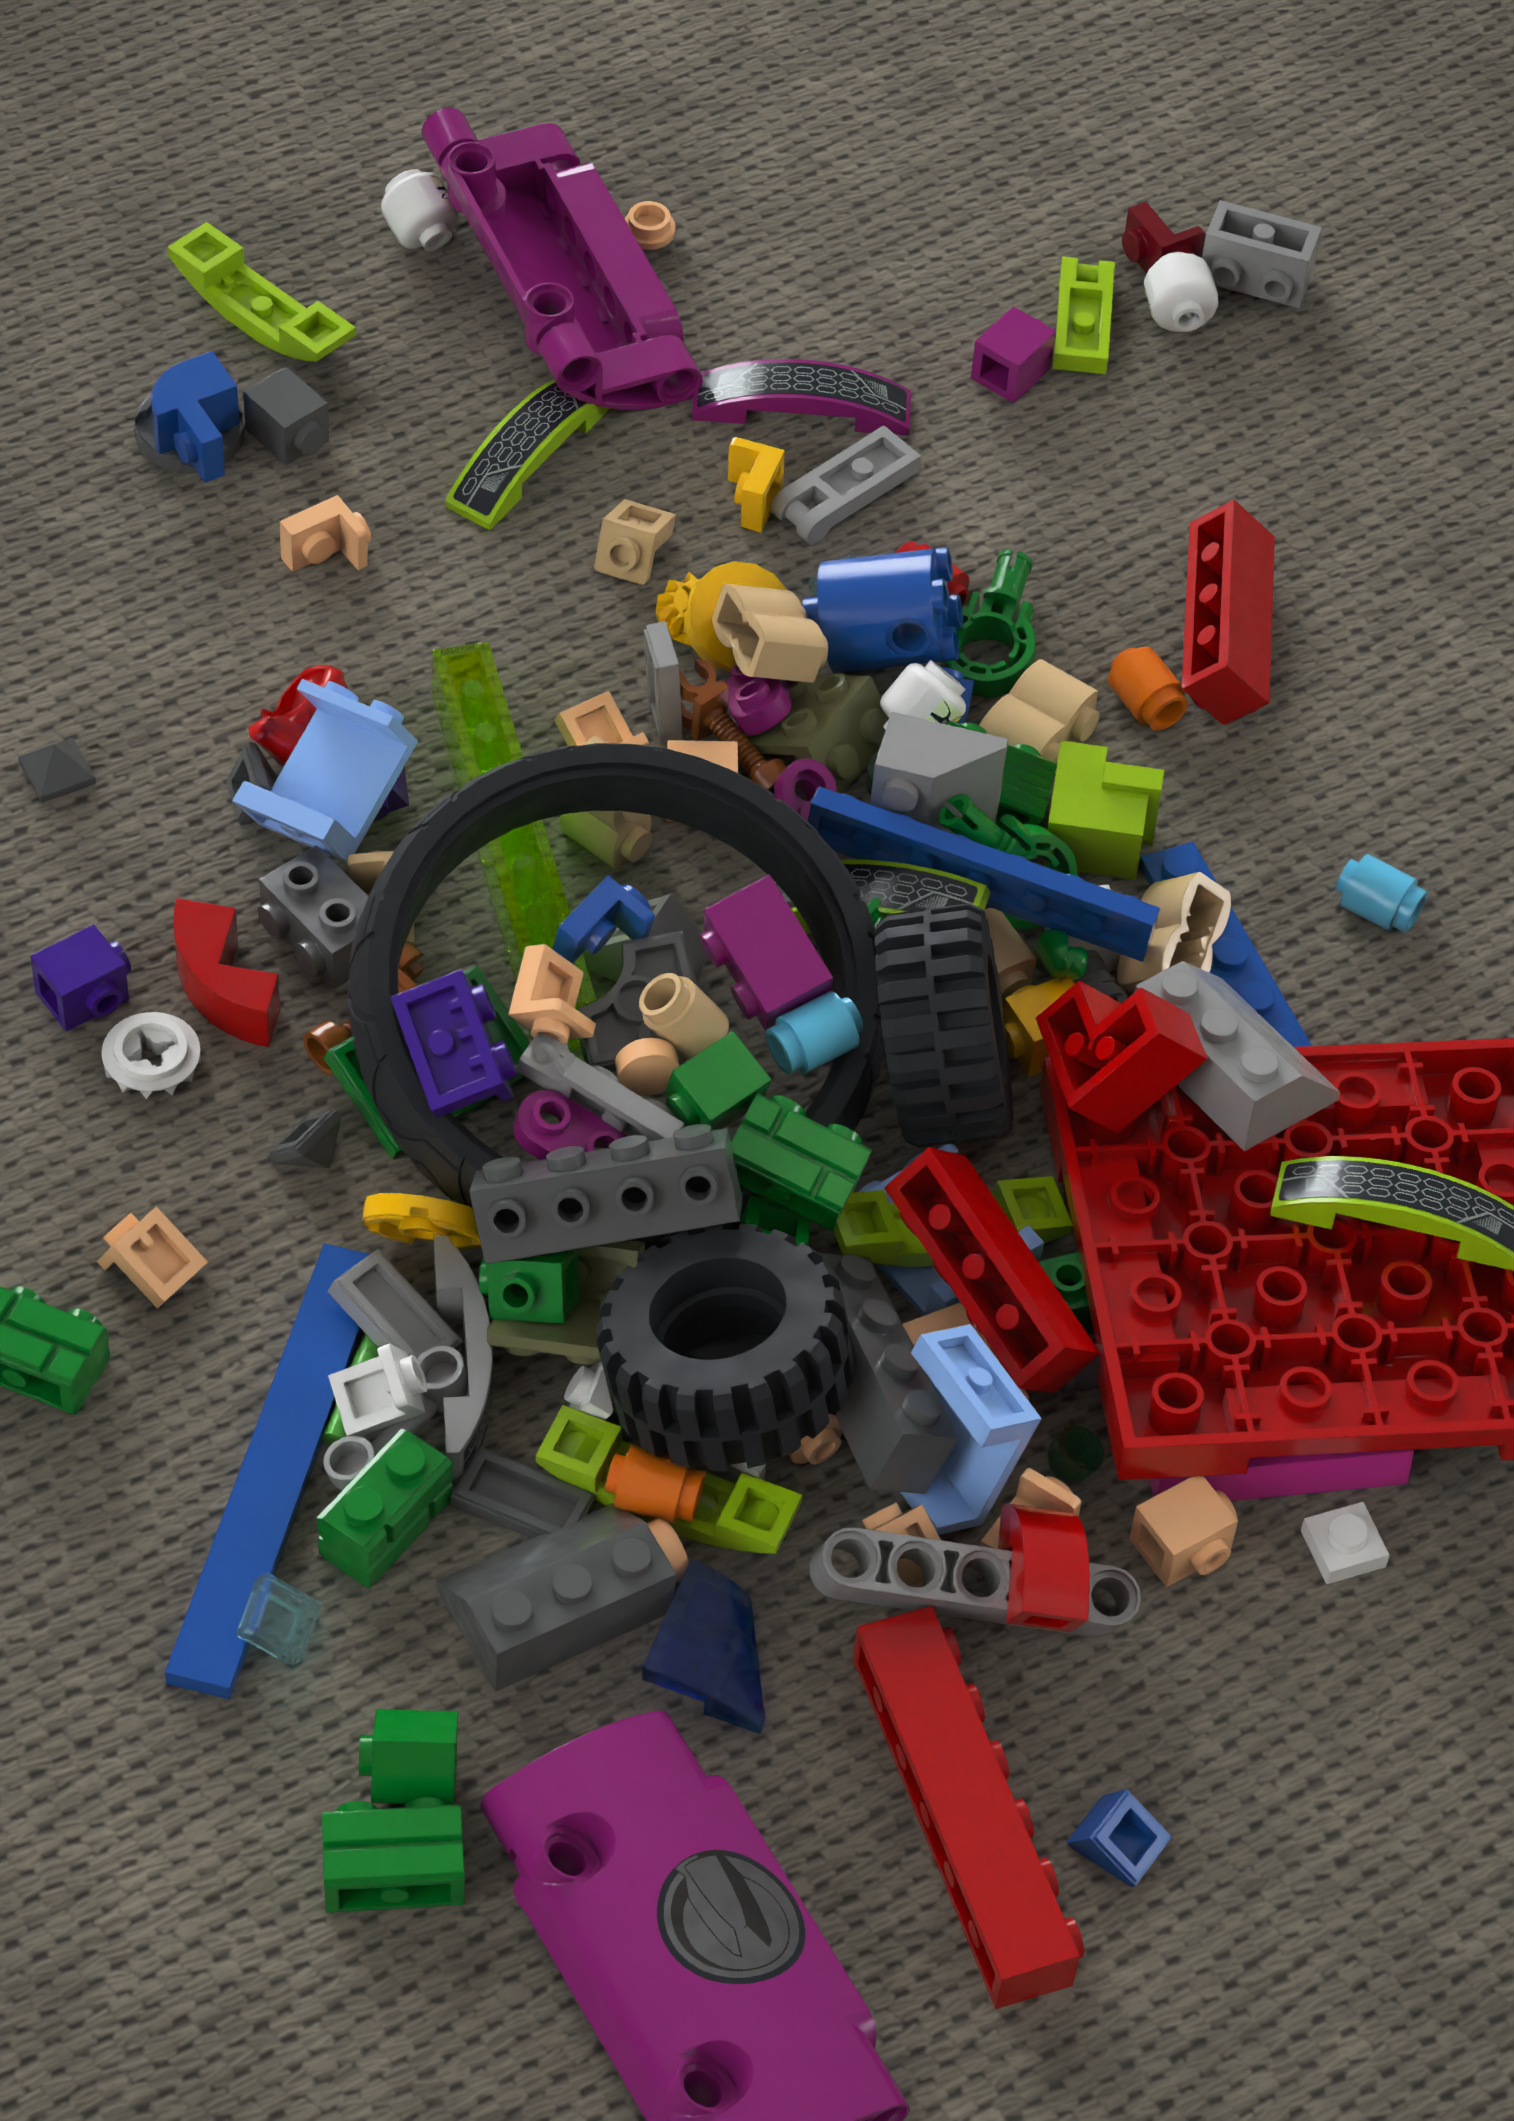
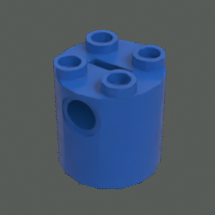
(887, 610)

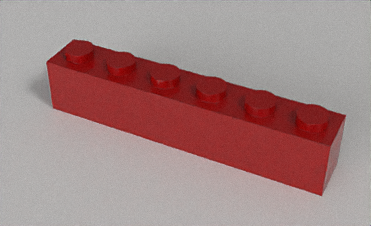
(966, 1807)

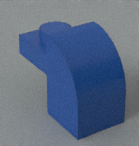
(191, 409)

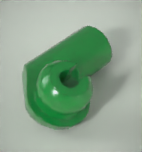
(1057, 957)

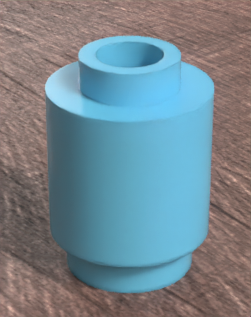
(1381, 893)
(814, 1033)

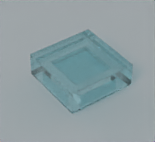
(278, 1619)

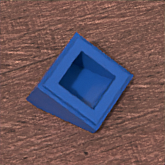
(1120, 1837)

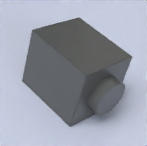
(286, 416)

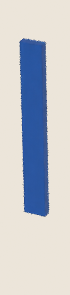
(268, 1484)

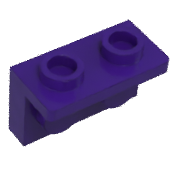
(453, 1043)

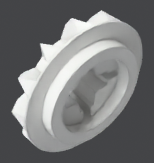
(163, 1036)

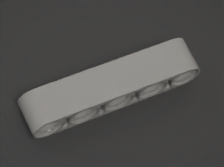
(942, 1575)

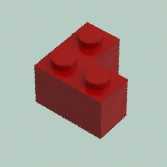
(1117, 1054)

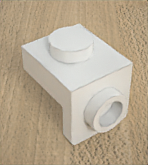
(379, 1391)

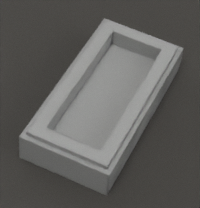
(663, 682)
(390, 1307)

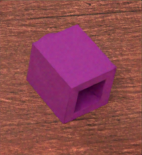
(1013, 354)

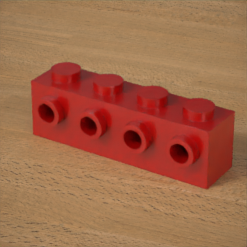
(1228, 613)
(991, 1271)

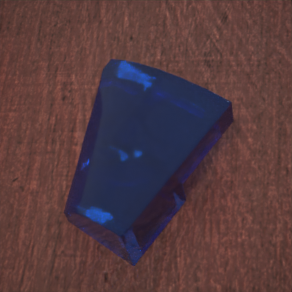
(710, 1648)

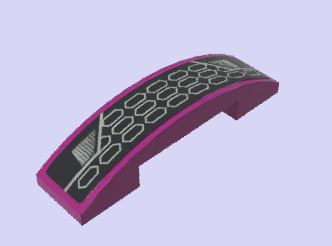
(802, 389)

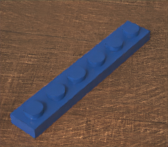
(1014, 883)
(1233, 952)

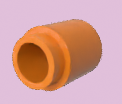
(1147, 688)
(654, 1486)

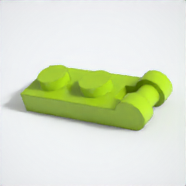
(1083, 316)

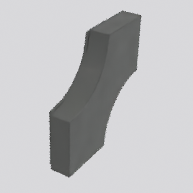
(618, 1012)

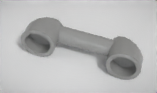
(445, 1377)

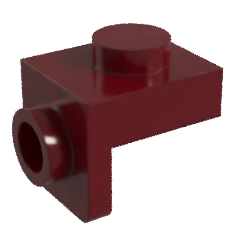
(1149, 238)

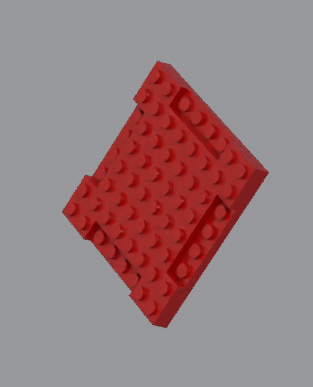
(1279, 1334)

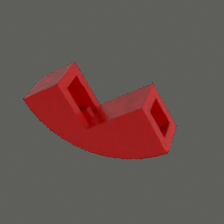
(228, 996)
(1047, 1567)

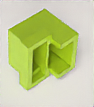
(1103, 809)

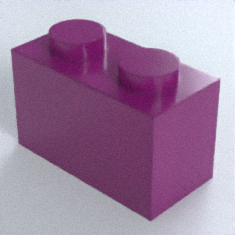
(764, 952)

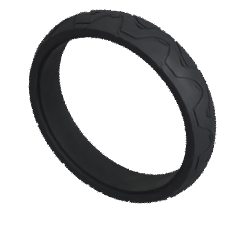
(587, 780)

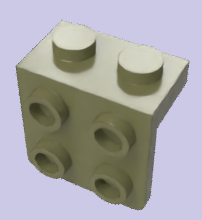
(830, 722)
(577, 1336)

